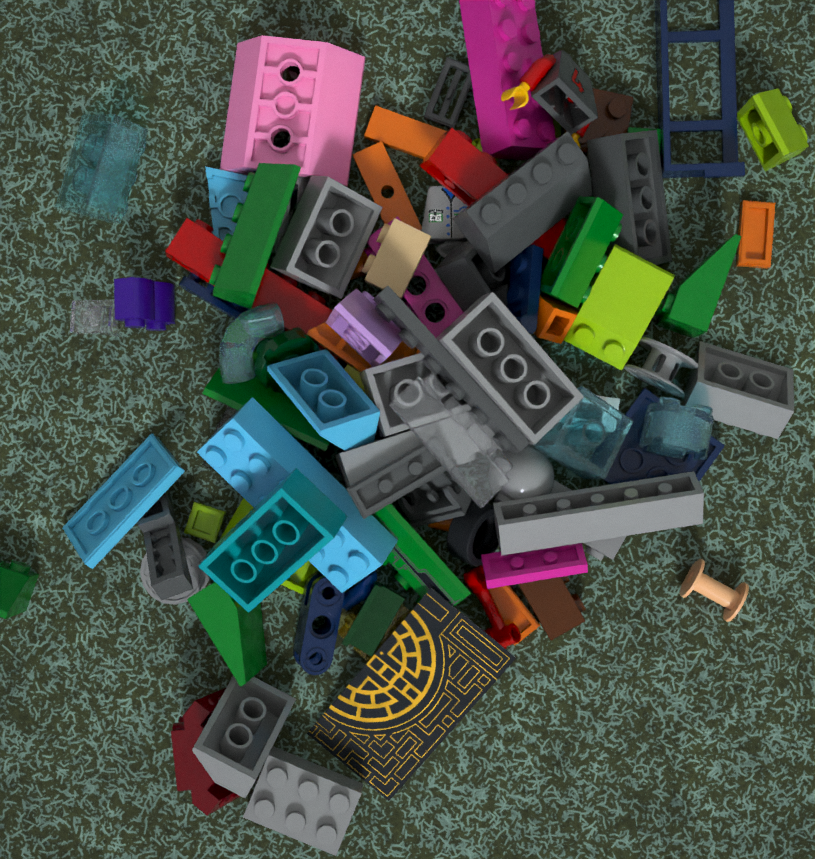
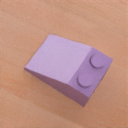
(364, 328)

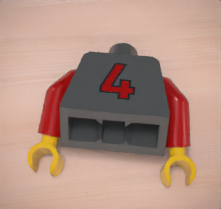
(560, 89)

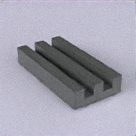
(440, 119)

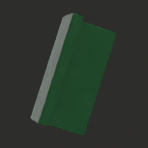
(373, 619)

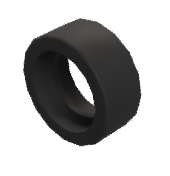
(473, 534)

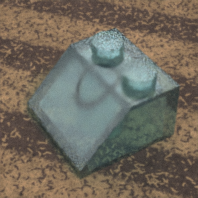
(587, 437)

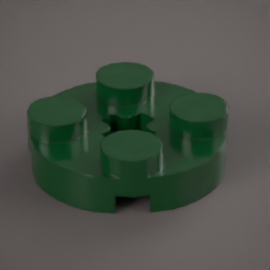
(278, 349)

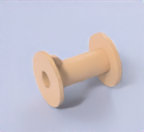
(714, 590)

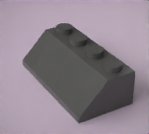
(630, 179)
(526, 202)

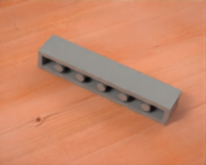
(598, 513)

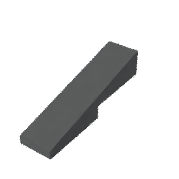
(165, 549)

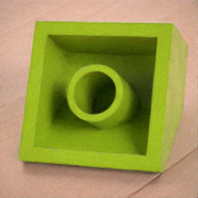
(772, 128)

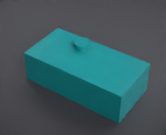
(273, 540)

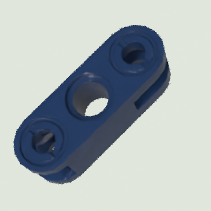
(320, 640)

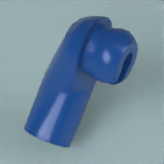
(359, 592)

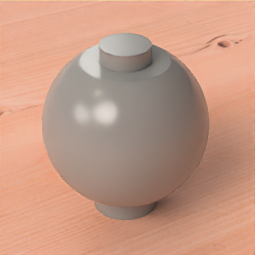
(529, 477)

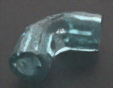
(243, 336)

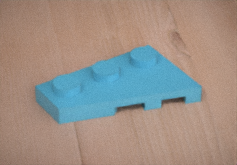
(224, 194)

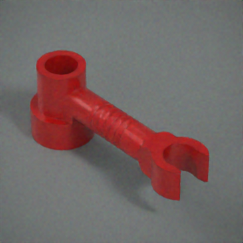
(500, 632)

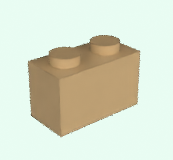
(397, 257)

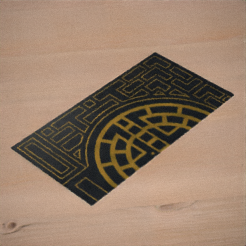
(411, 694)

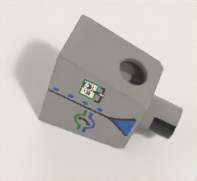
(438, 215)

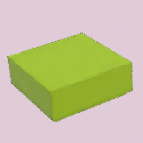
(205, 522)

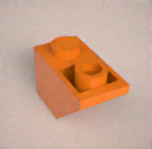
(554, 319)

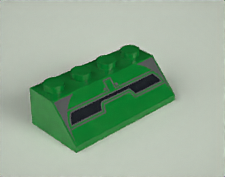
(416, 562)

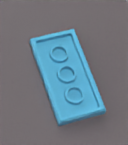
(122, 500)

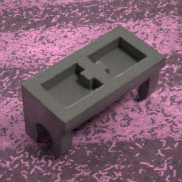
(436, 501)

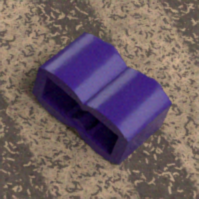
(144, 303)

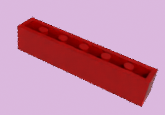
(471, 174)
(199, 251)

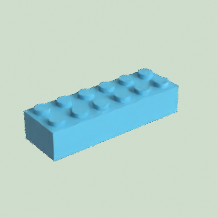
(260, 453)

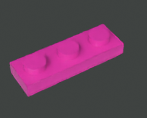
(533, 565)

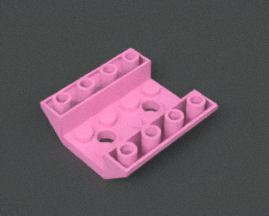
(314, 108)

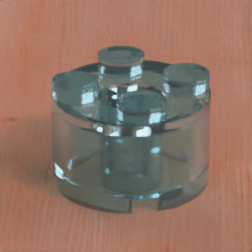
(677, 429)

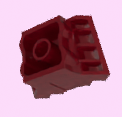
(188, 770)

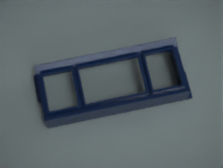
(728, 124)

